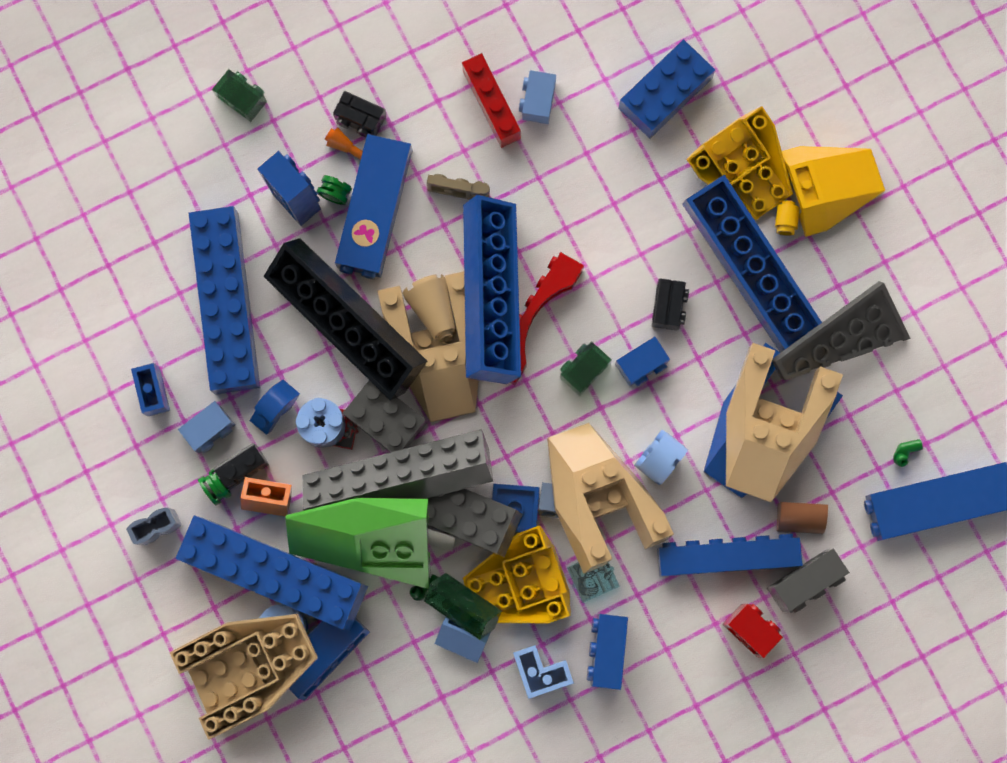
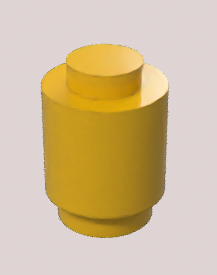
(787, 218)

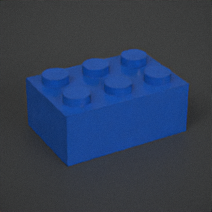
(607, 651)

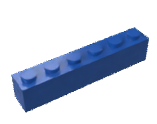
(729, 557)

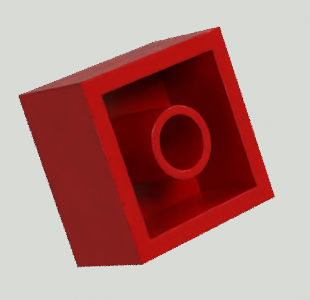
(752, 630)

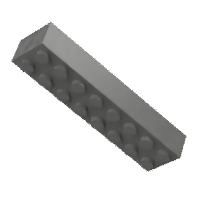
(405, 473)

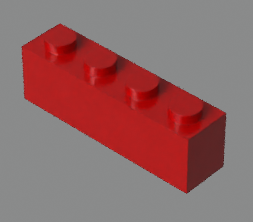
(491, 100)

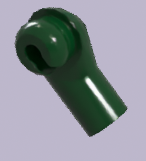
(419, 593)

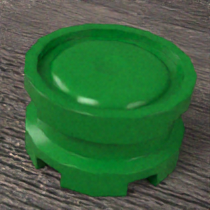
(334, 190)
(216, 487)

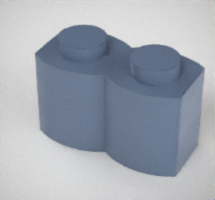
(149, 529)

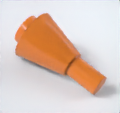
(338, 140)

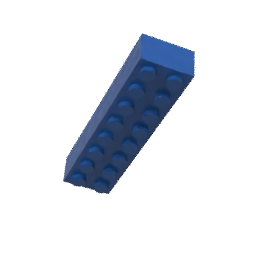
(751, 263)
(491, 290)
(224, 300)
(272, 572)

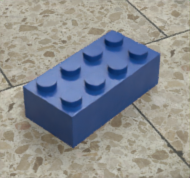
(666, 89)
(290, 187)

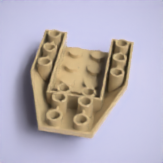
(244, 667)

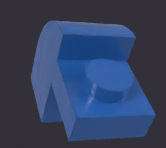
(273, 405)

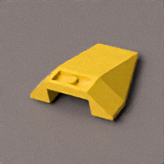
(750, 160)
(831, 183)
(526, 582)

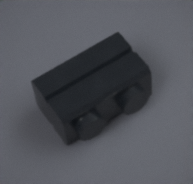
(359, 114)
(669, 304)
(241, 465)

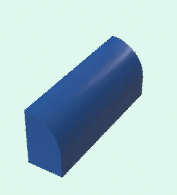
(331, 647)

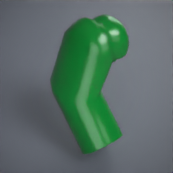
(903, 451)

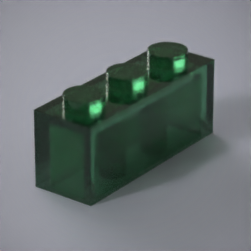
(462, 606)

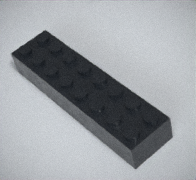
(345, 318)

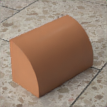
(802, 517)

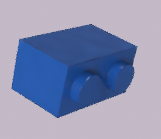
(642, 362)
(150, 389)

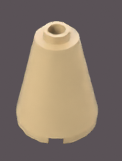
(432, 305)

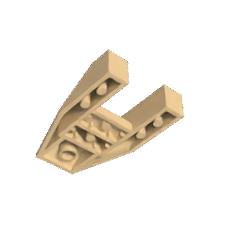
(442, 382)
(767, 439)
(591, 483)

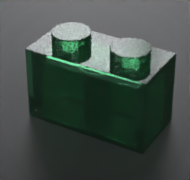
(239, 94)
(584, 368)

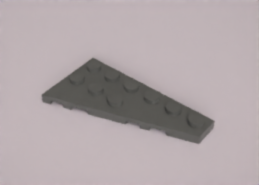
(849, 333)

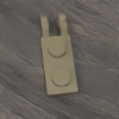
(458, 188)

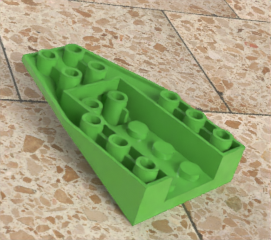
(367, 536)

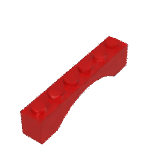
(560, 279)

